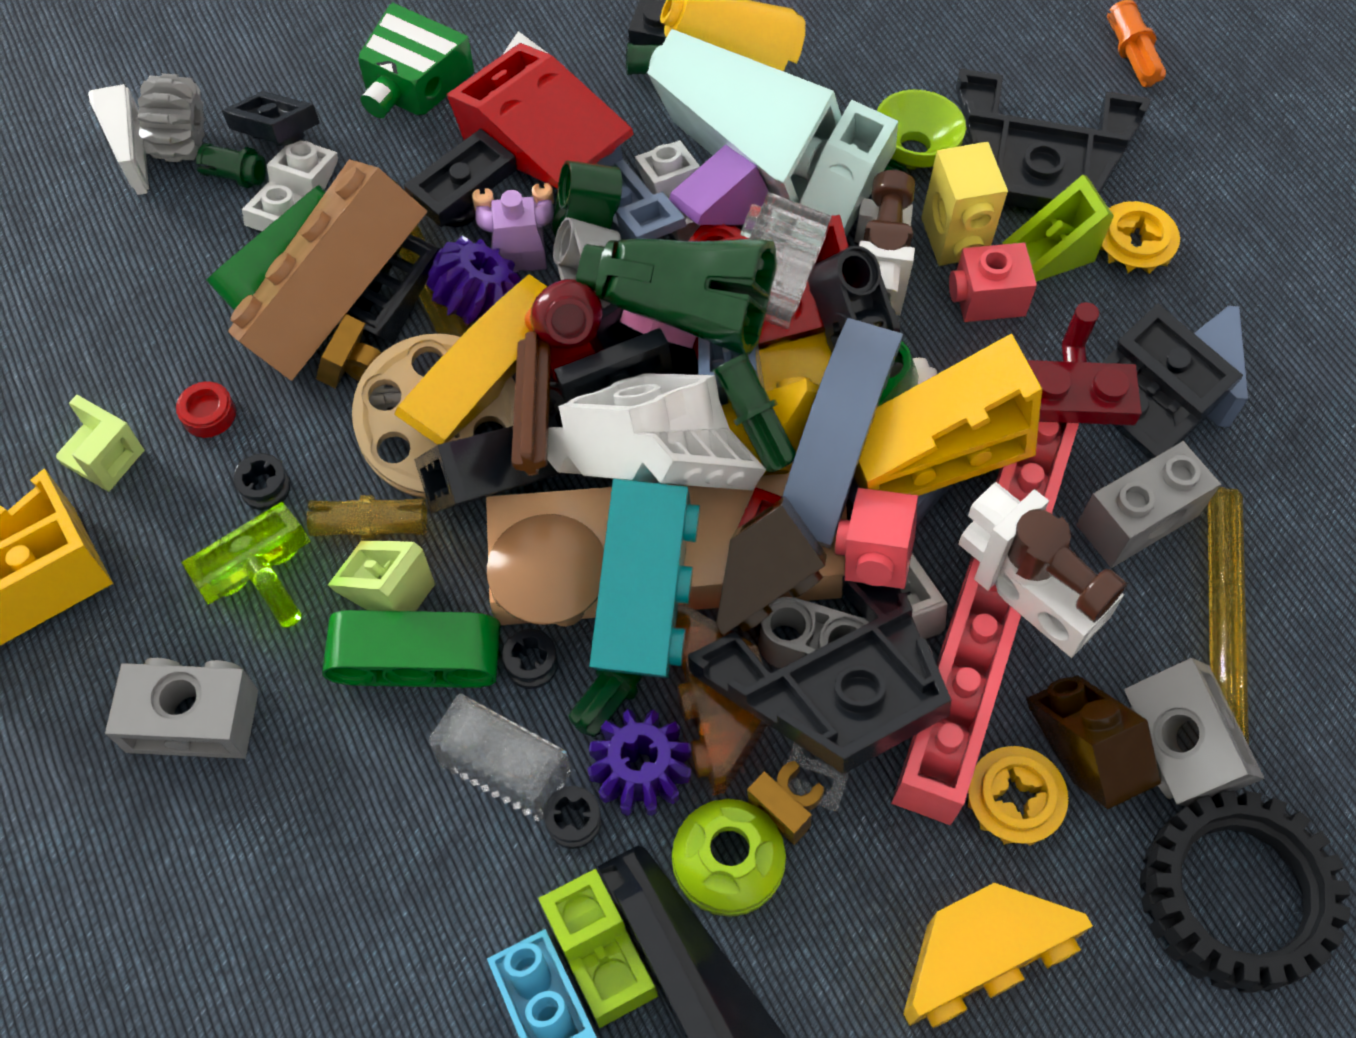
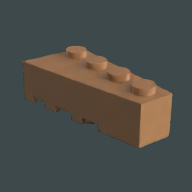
(325, 267)

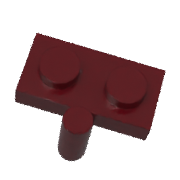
(1086, 390)

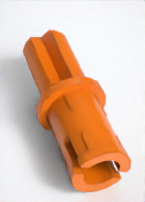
(1136, 42)

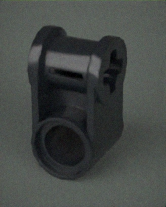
(858, 298)

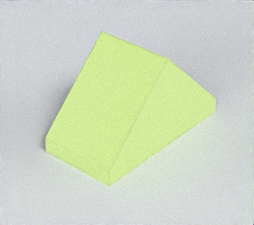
(385, 576)

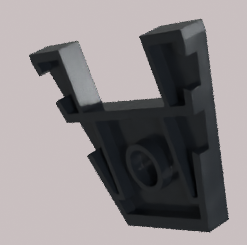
(1045, 156)
(846, 696)

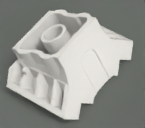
(653, 433)

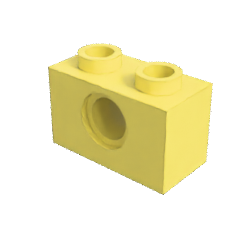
(963, 200)

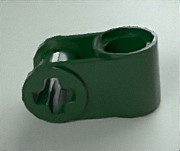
(587, 194)

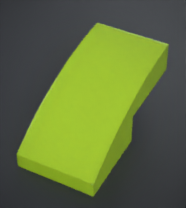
(598, 948)

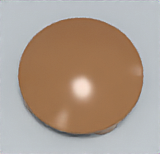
(546, 570)

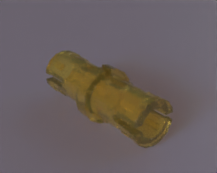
(367, 517)

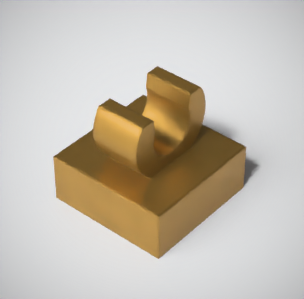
(346, 353)
(783, 806)

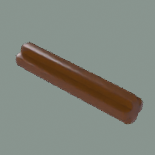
(531, 405)

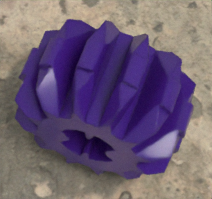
(470, 278)
(625, 746)

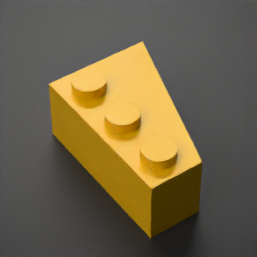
(955, 424)
(44, 559)

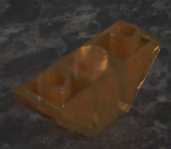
(723, 727)

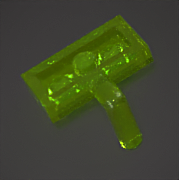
(248, 555)

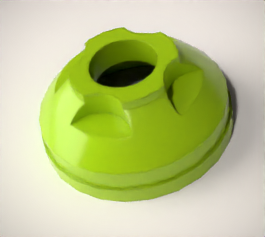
(925, 119)
(720, 887)

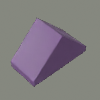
(721, 190)

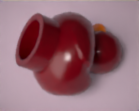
(565, 314)

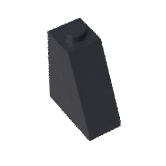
(474, 469)

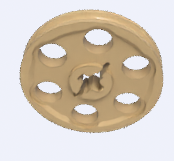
(374, 426)

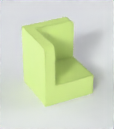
(101, 447)

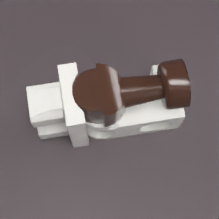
(887, 231)
(1035, 569)

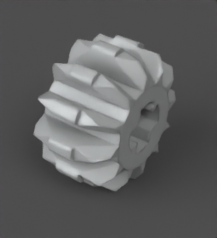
(171, 117)

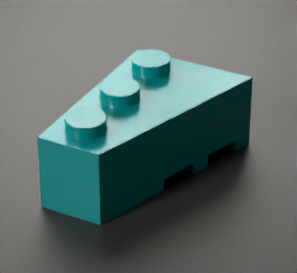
(644, 579)

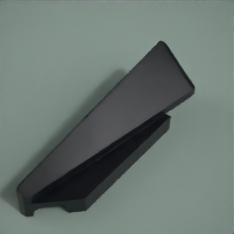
(684, 960)

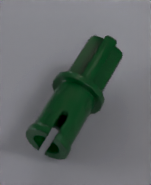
(755, 412)
(603, 700)

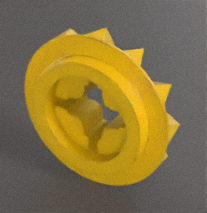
(1158, 236)
(1030, 773)

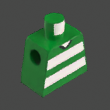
(412, 63)

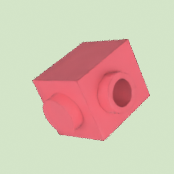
(993, 282)
(878, 538)

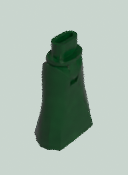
(692, 285)

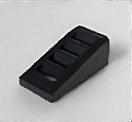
(406, 293)

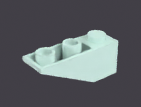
(850, 161)

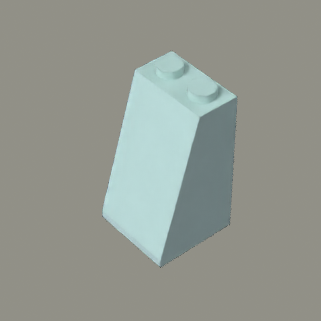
(748, 106)

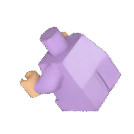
(517, 224)

